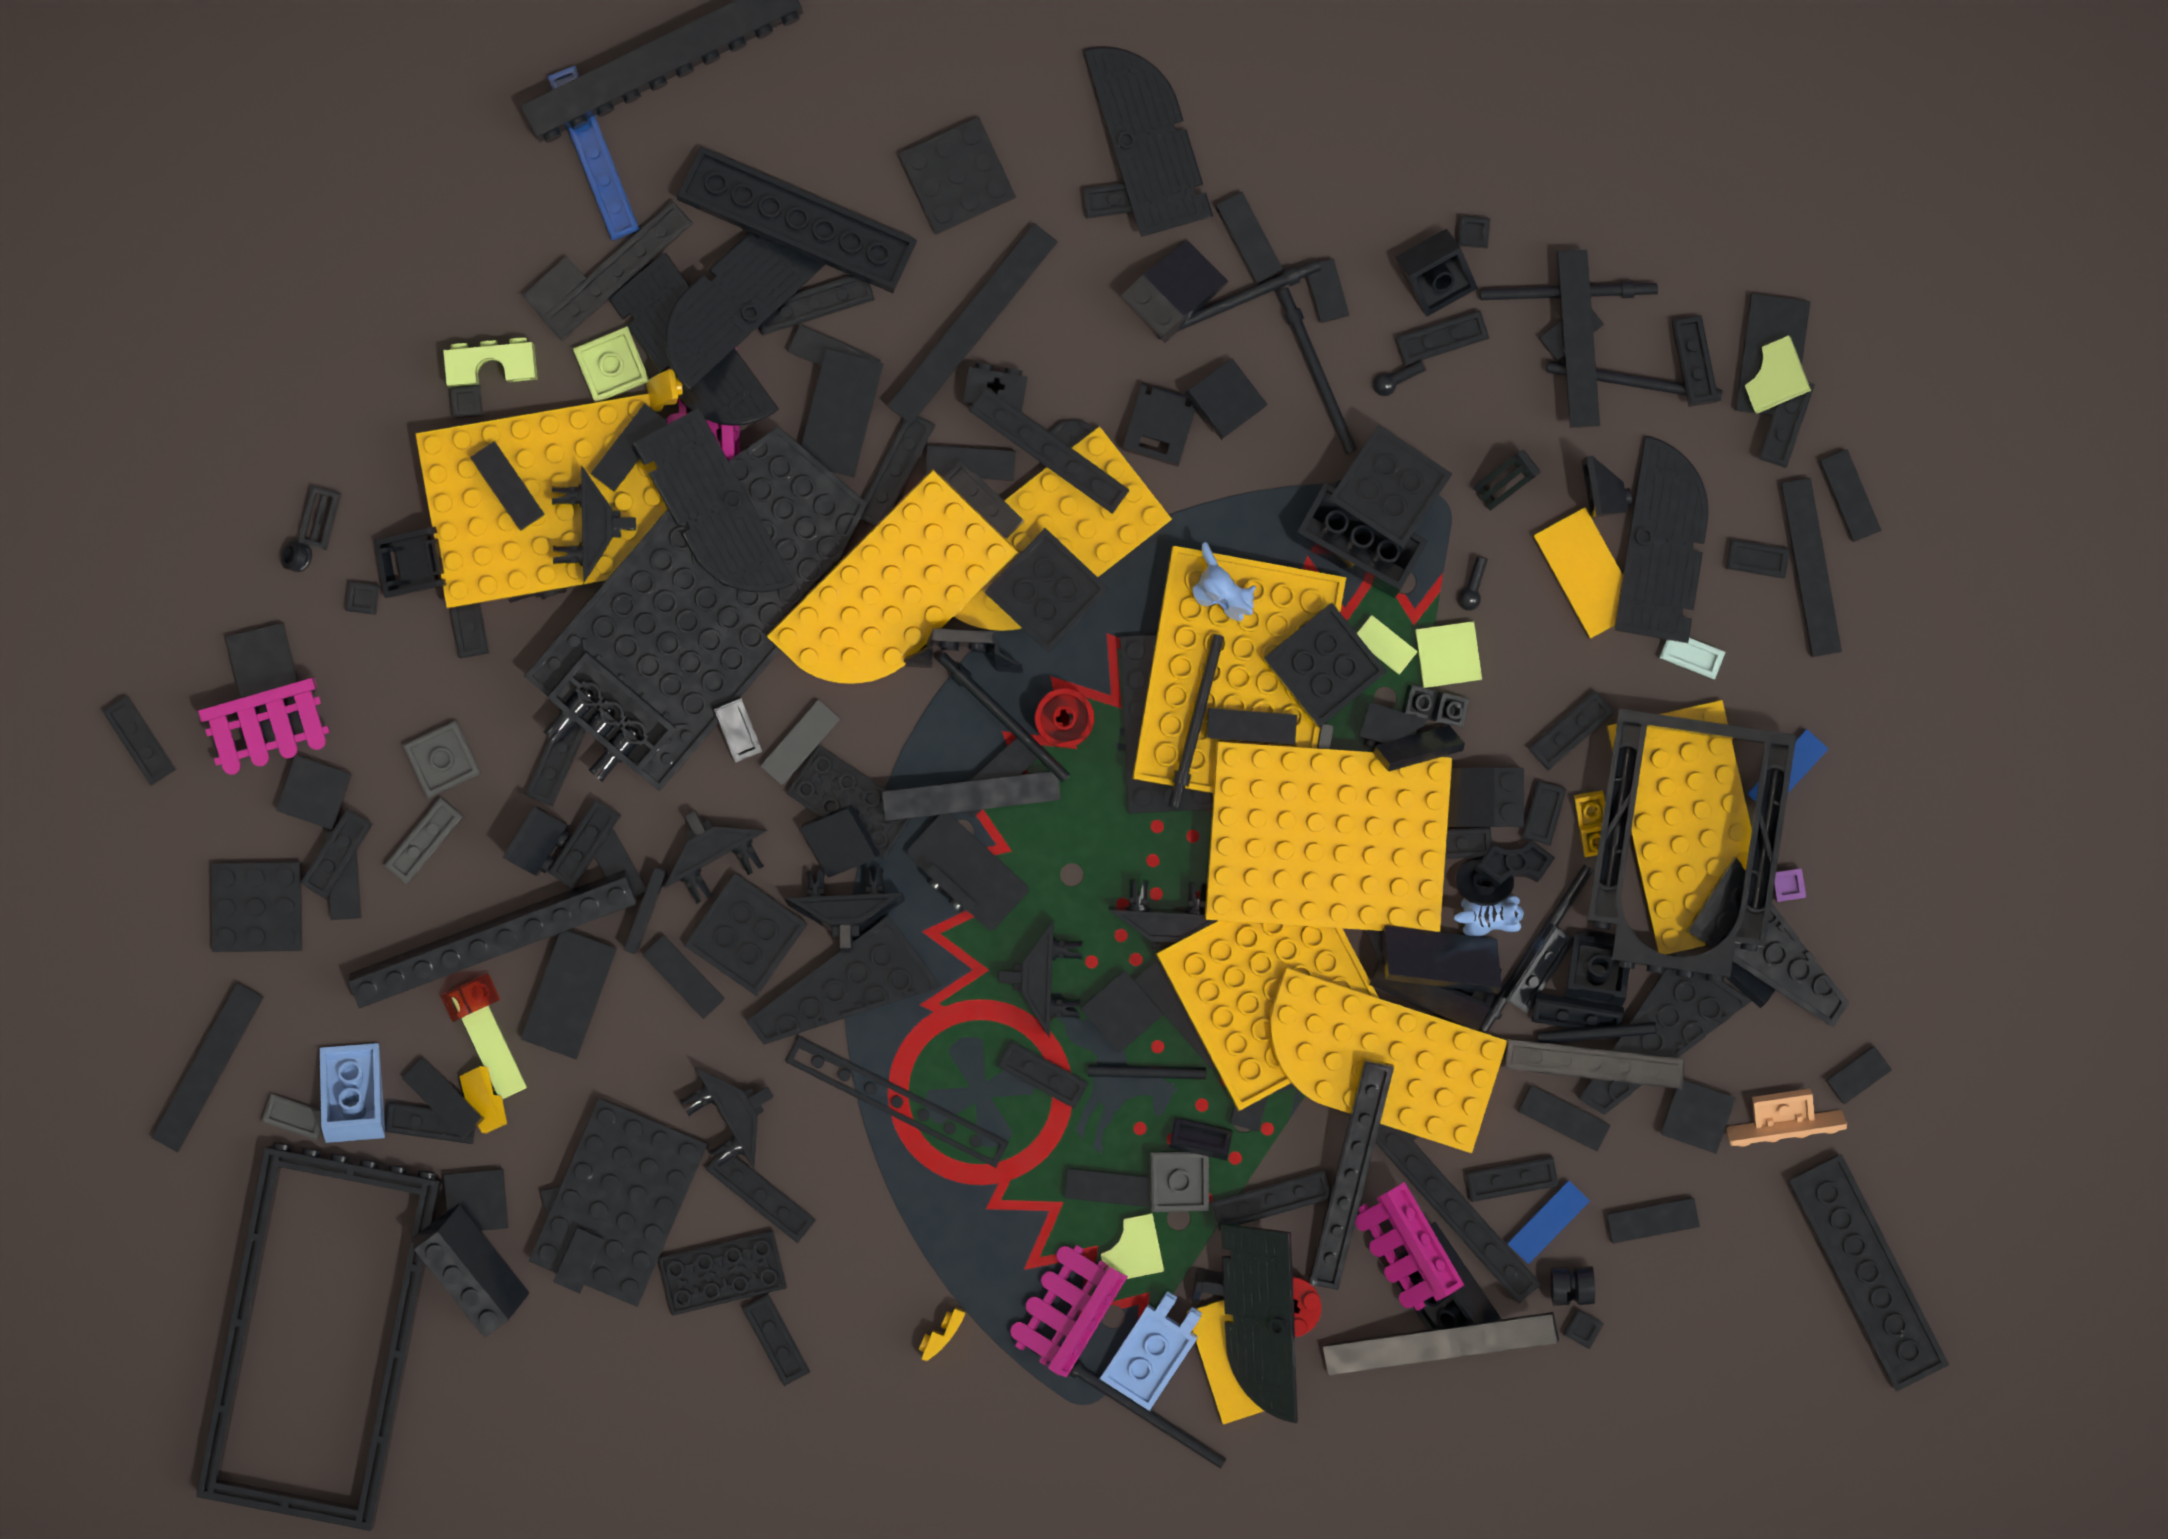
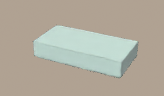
(1693, 656)

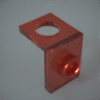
(471, 997)

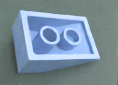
(351, 1093)

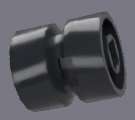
(1572, 1285)

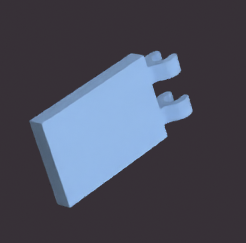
(1151, 1353)

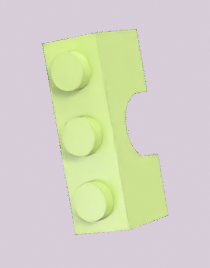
(463, 363)

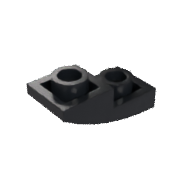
(1435, 706)

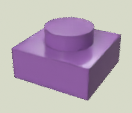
(1789, 885)

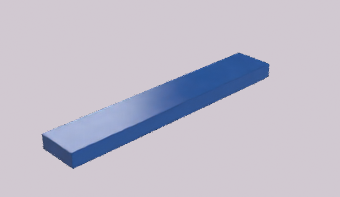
(600, 169)

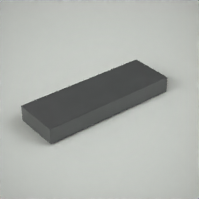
(800, 742)
(424, 841)

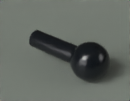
(1385, 384)
(1469, 597)

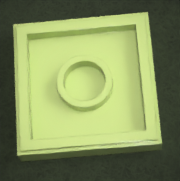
(611, 365)
(1448, 654)

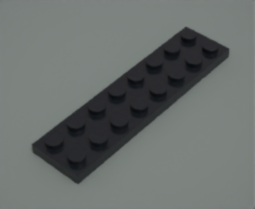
(797, 219)
(1868, 1272)

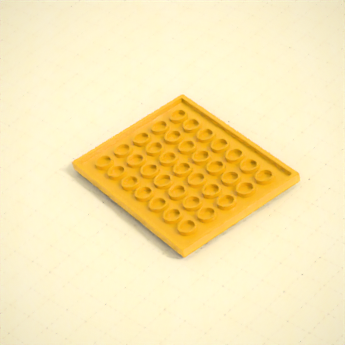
(478, 540)
(1242, 681)
(1326, 839)

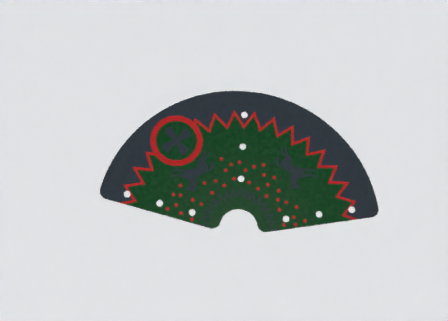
(1001, 1227)

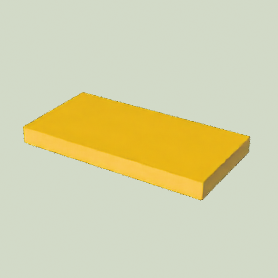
(1583, 570)
(1229, 1396)

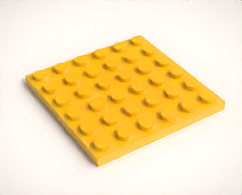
(1230, 983)

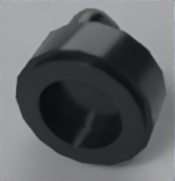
(296, 556)

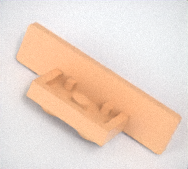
(1783, 1117)

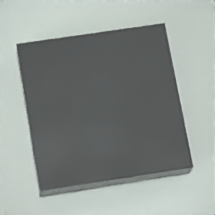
(442, 759)
(1178, 1182)

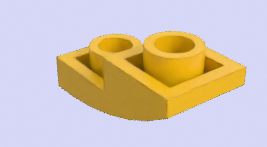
(663, 390)
(1590, 816)
(479, 1093)
(933, 1344)

